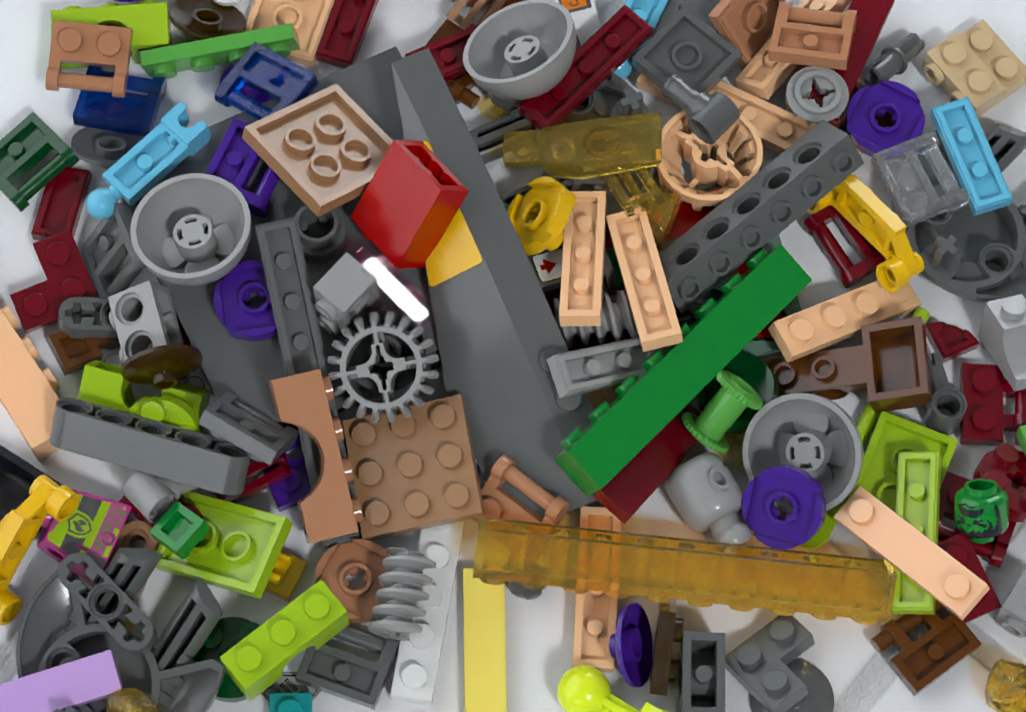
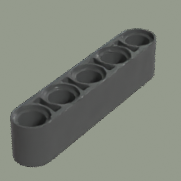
(149, 446)

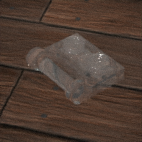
(909, 184)

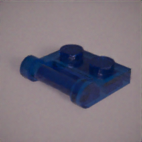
(270, 76)
(126, 115)

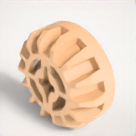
(708, 161)

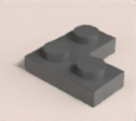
(763, 661)

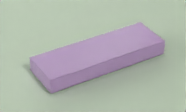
(63, 685)

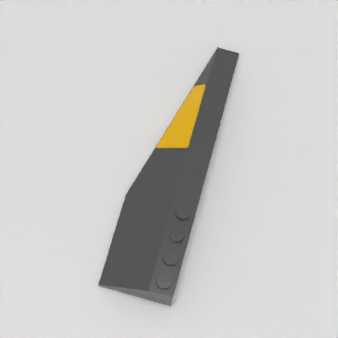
(489, 305)

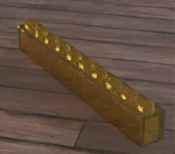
(683, 570)

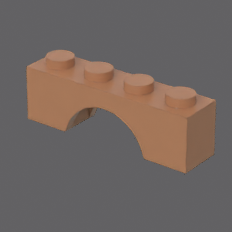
(328, 507)

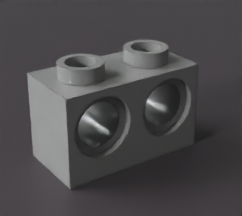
(345, 294)
(155, 325)

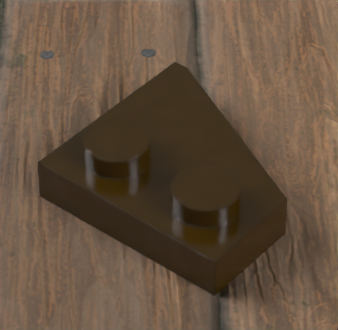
(668, 630)

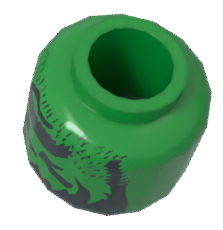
(981, 510)

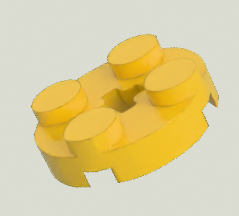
(541, 214)

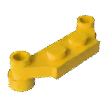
(880, 227)
(19, 530)

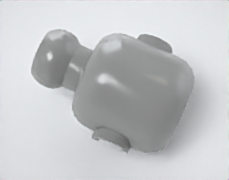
(708, 498)

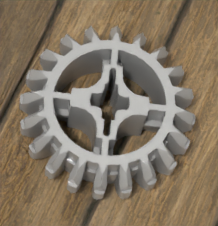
(385, 386)

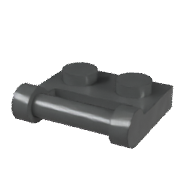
(107, 249)
(247, 428)
(346, 673)

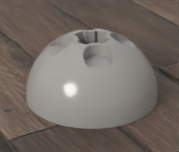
(522, 49)
(191, 229)
(778, 435)

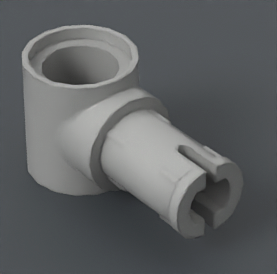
(153, 494)

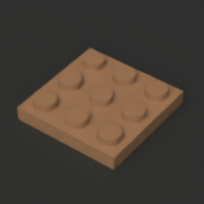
(321, 148)
(414, 469)

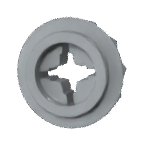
(826, 83)

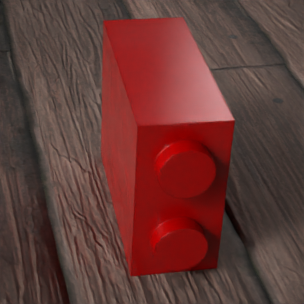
(408, 204)

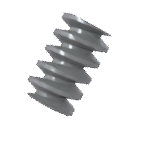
(615, 318)
(400, 594)

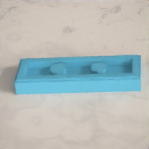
(971, 156)

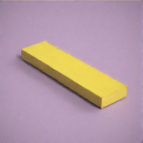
(484, 645)

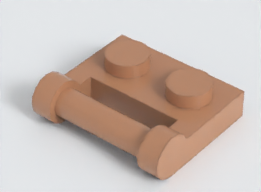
(811, 43)
(89, 46)
(503, 505)

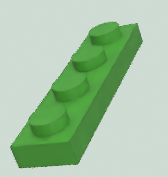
(206, 53)

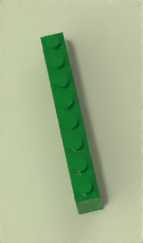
(682, 370)

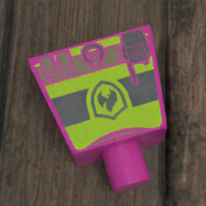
(89, 531)

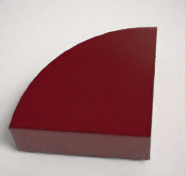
(950, 340)

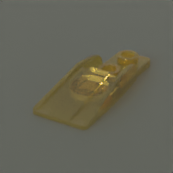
(588, 146)

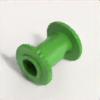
(722, 411)

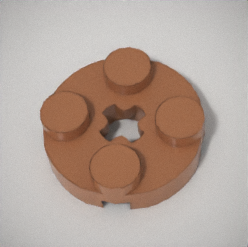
(349, 559)

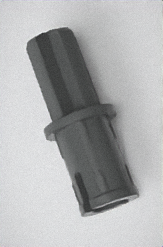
(893, 60)

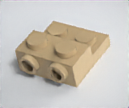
(975, 67)

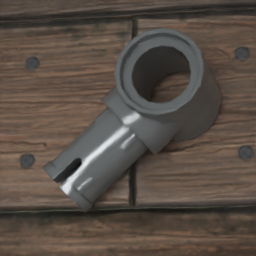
(706, 114)
(943, 396)

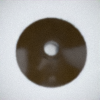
(206, 18)
(161, 365)

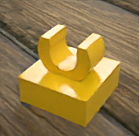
(286, 576)

